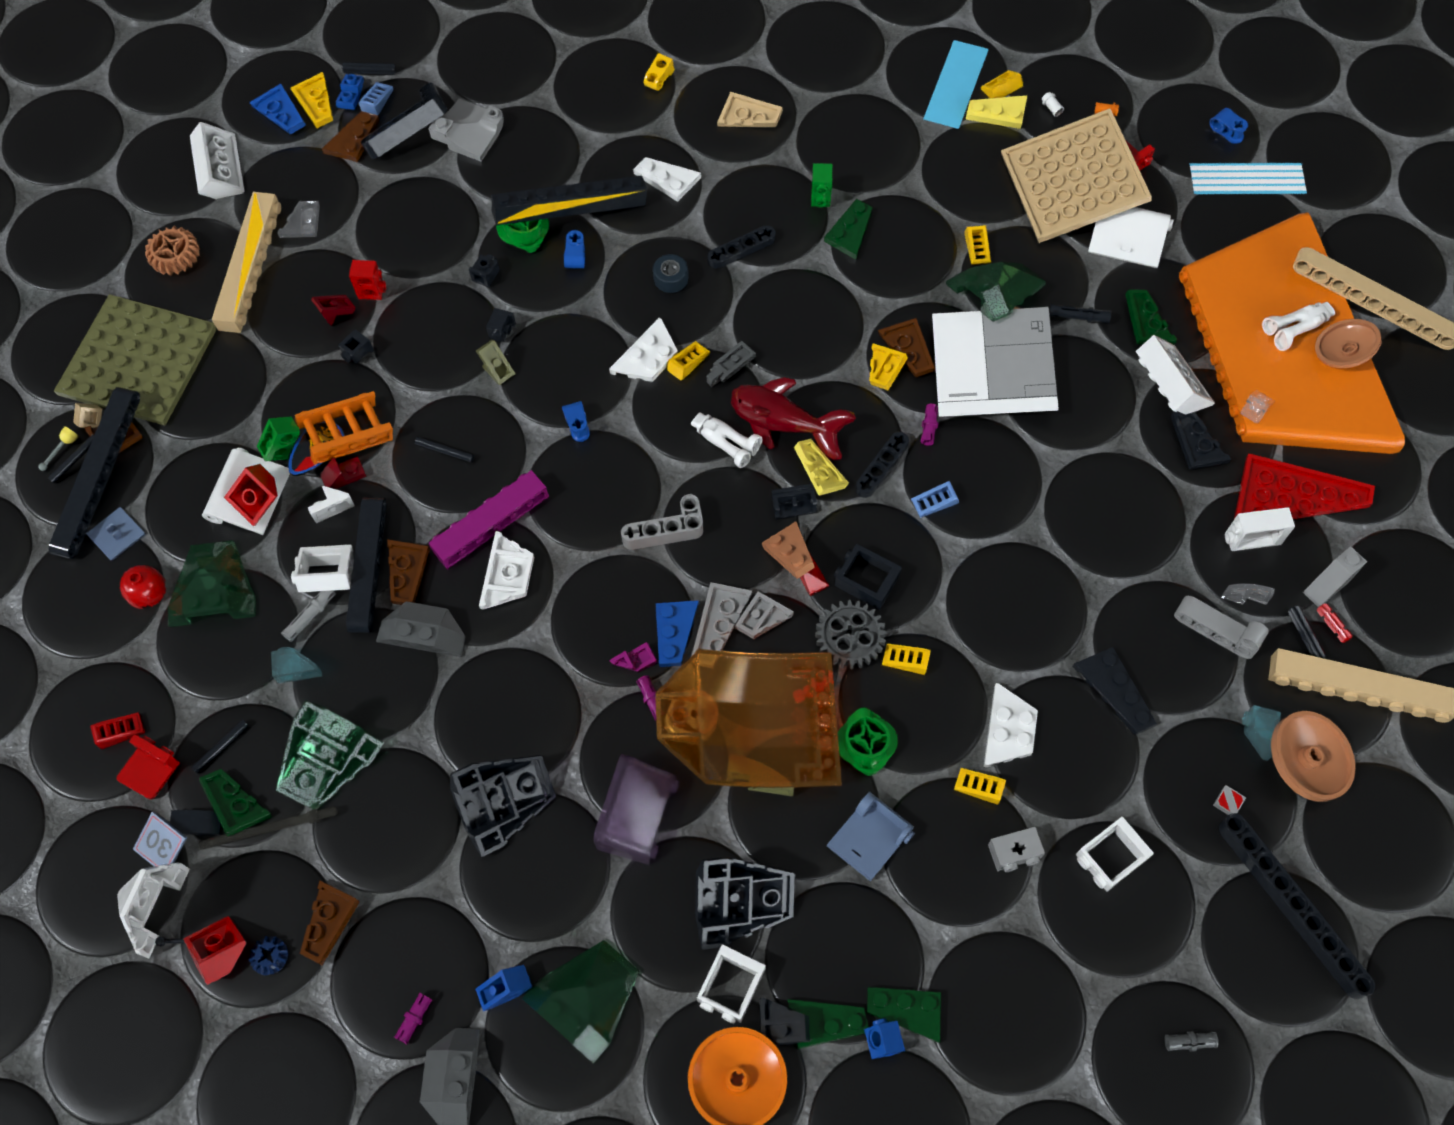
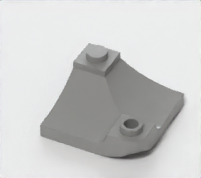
(468, 129)

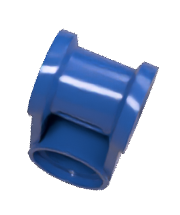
(1229, 123)
(575, 250)
(576, 420)

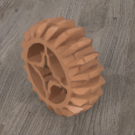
(163, 259)

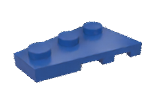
(279, 109)
(673, 630)

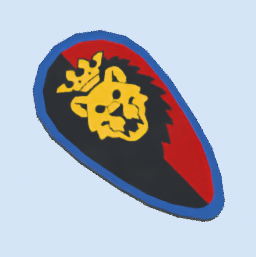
(300, 458)

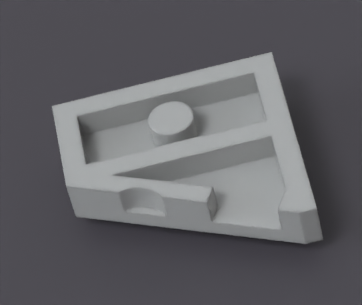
(762, 616)

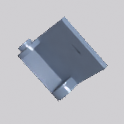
(873, 834)

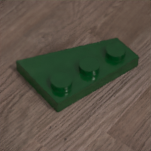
(1145, 318)
(231, 804)
(912, 1009)
(830, 1021)

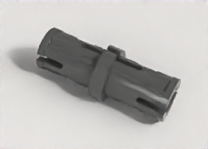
(1191, 1041)

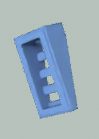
(377, 106)
(939, 490)

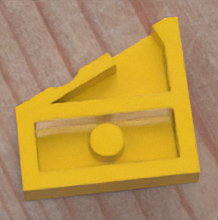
(885, 366)

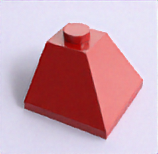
(252, 493)
(215, 949)

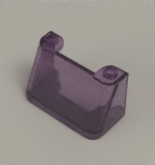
(634, 809)

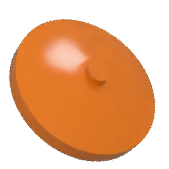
(737, 1078)

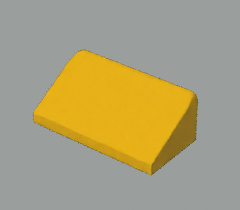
(1003, 85)

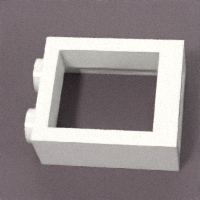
(1259, 529)
(322, 556)
(1132, 842)
(742, 962)

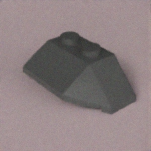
(422, 629)
(451, 1077)

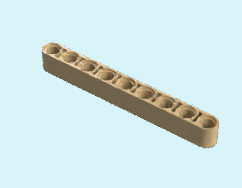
(1375, 297)

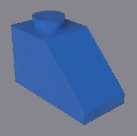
(503, 987)

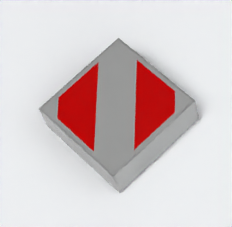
(1229, 800)

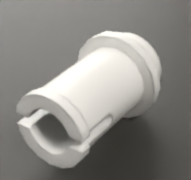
(1051, 102)

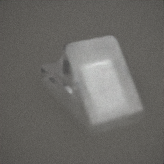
(1256, 406)

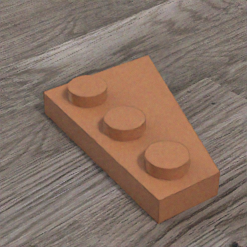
(790, 550)

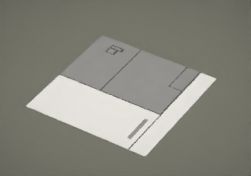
(995, 363)

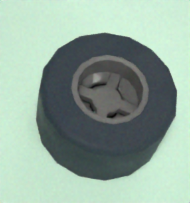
(670, 273)

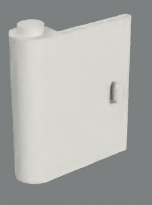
(1132, 236)
(220, 510)

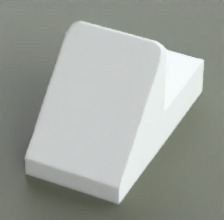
(335, 503)

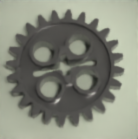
(844, 617)

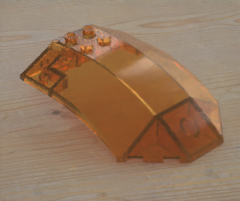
(753, 719)

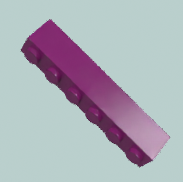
(490, 517)

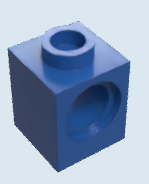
(884, 1039)

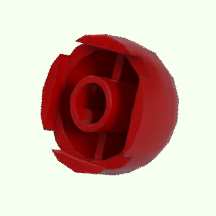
(142, 586)

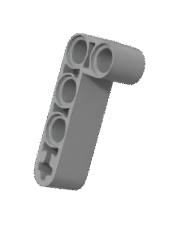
(662, 527)
(1221, 628)

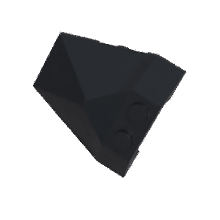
(500, 798)
(739, 899)

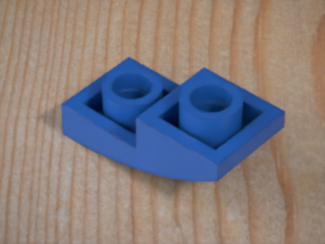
(350, 91)

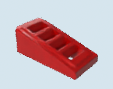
(106, 726)

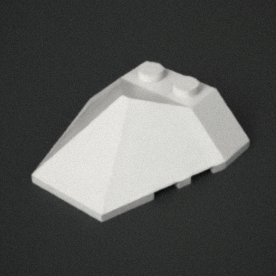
(138, 898)

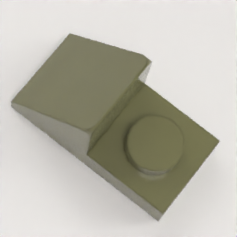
(495, 362)

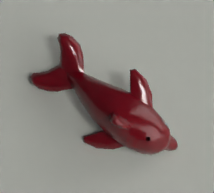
(770, 410)

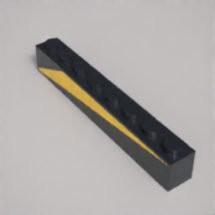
(568, 200)

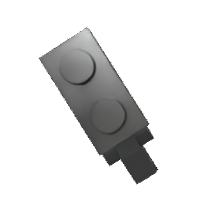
(730, 363)

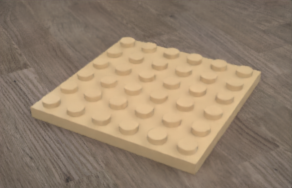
(1075, 175)

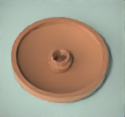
(1313, 756)

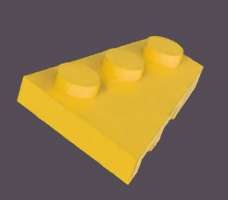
(314, 99)

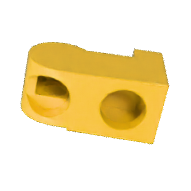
(659, 72)

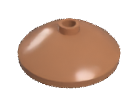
(1348, 343)

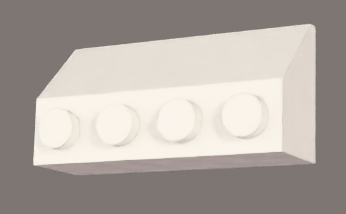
(216, 162)
(1173, 376)

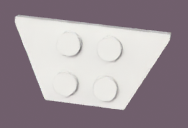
(647, 355)
(506, 572)
(1010, 728)

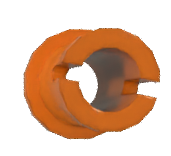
(1102, 106)

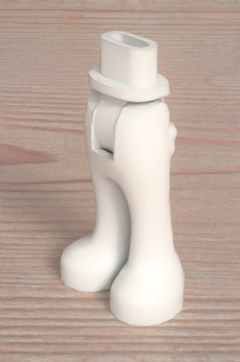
(1307, 318)
(717, 432)

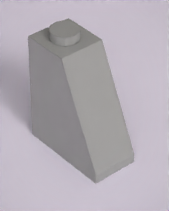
(1335, 576)

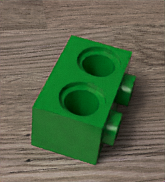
(821, 185)
(278, 438)

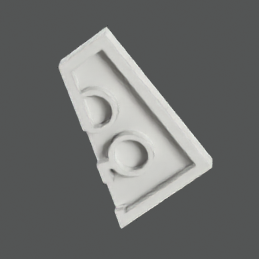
(667, 178)

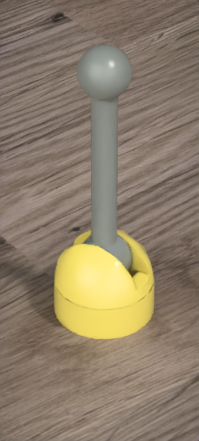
(67, 437)

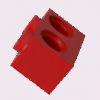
(367, 279)

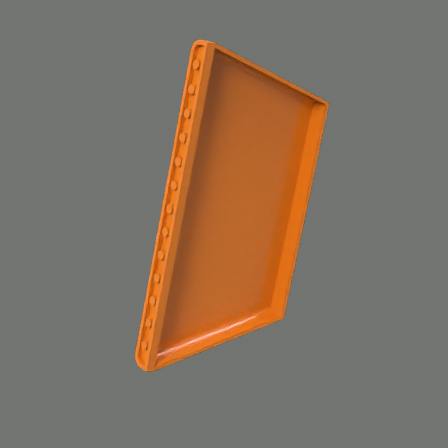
(1312, 401)

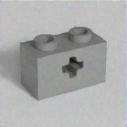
(1024, 840)

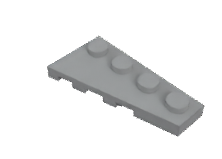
(720, 615)

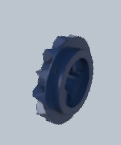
(279, 955)

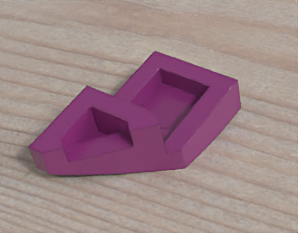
(637, 659)

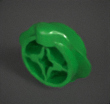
(524, 235)
(884, 735)

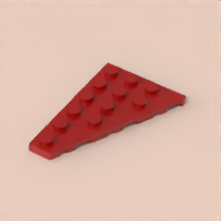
(1306, 492)

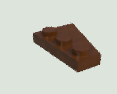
(347, 142)
(908, 339)
(406, 570)
(329, 918)

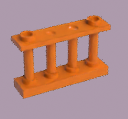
(348, 444)

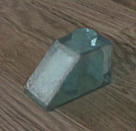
(292, 666)
(1259, 728)

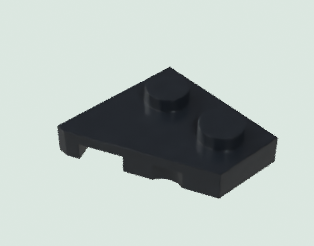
(783, 1024)

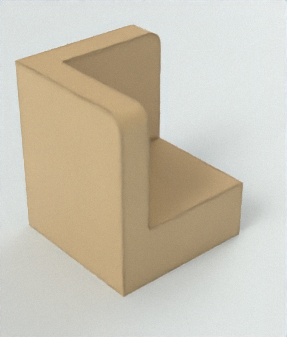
(87, 415)

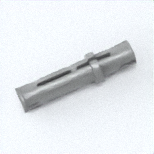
(308, 613)

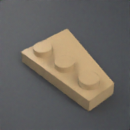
(748, 112)

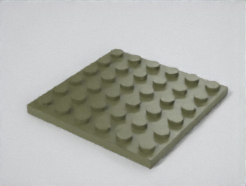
(138, 351)

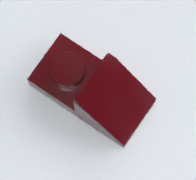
(333, 305)
(342, 474)

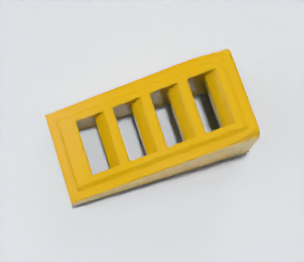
(982, 232)
(682, 370)
(905, 665)
(984, 795)

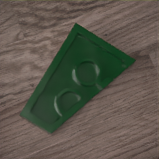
(850, 229)

